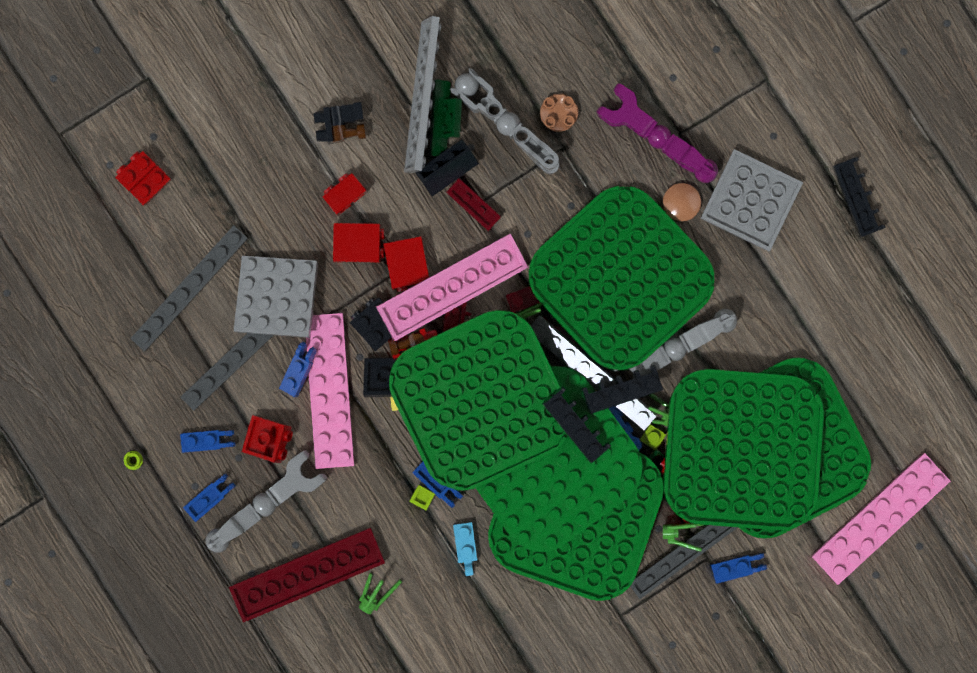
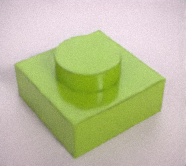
(652, 437)
(422, 497)

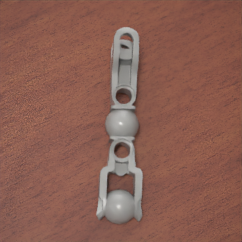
(506, 122)
(677, 347)
(264, 503)

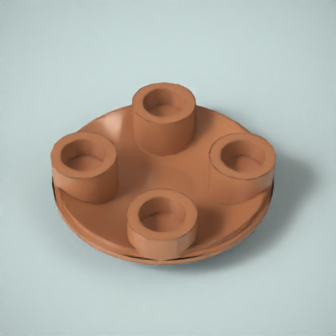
(559, 112)
(681, 202)

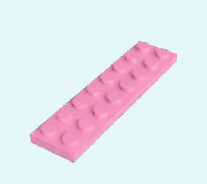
(452, 287)
(330, 393)
(880, 518)

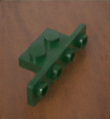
(444, 118)

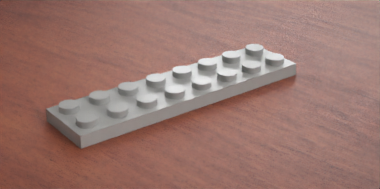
(422, 91)

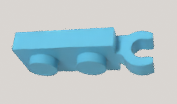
(465, 545)

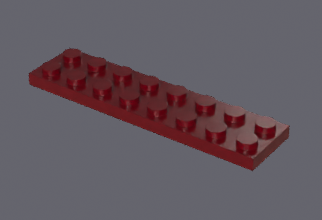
(307, 574)

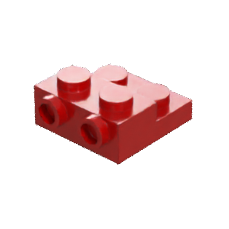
(142, 177)
(267, 439)

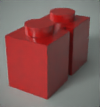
(344, 193)

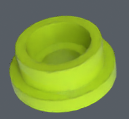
(127, 460)

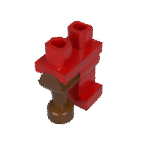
(408, 341)

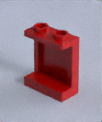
(357, 242)
(406, 263)

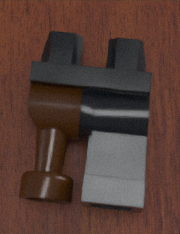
(336, 120)

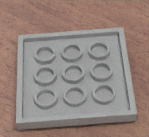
(751, 200)
(276, 296)

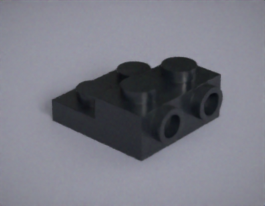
(371, 325)

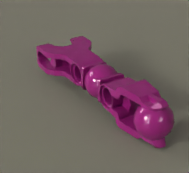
(657, 135)

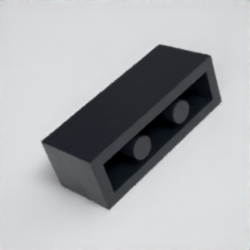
(447, 167)

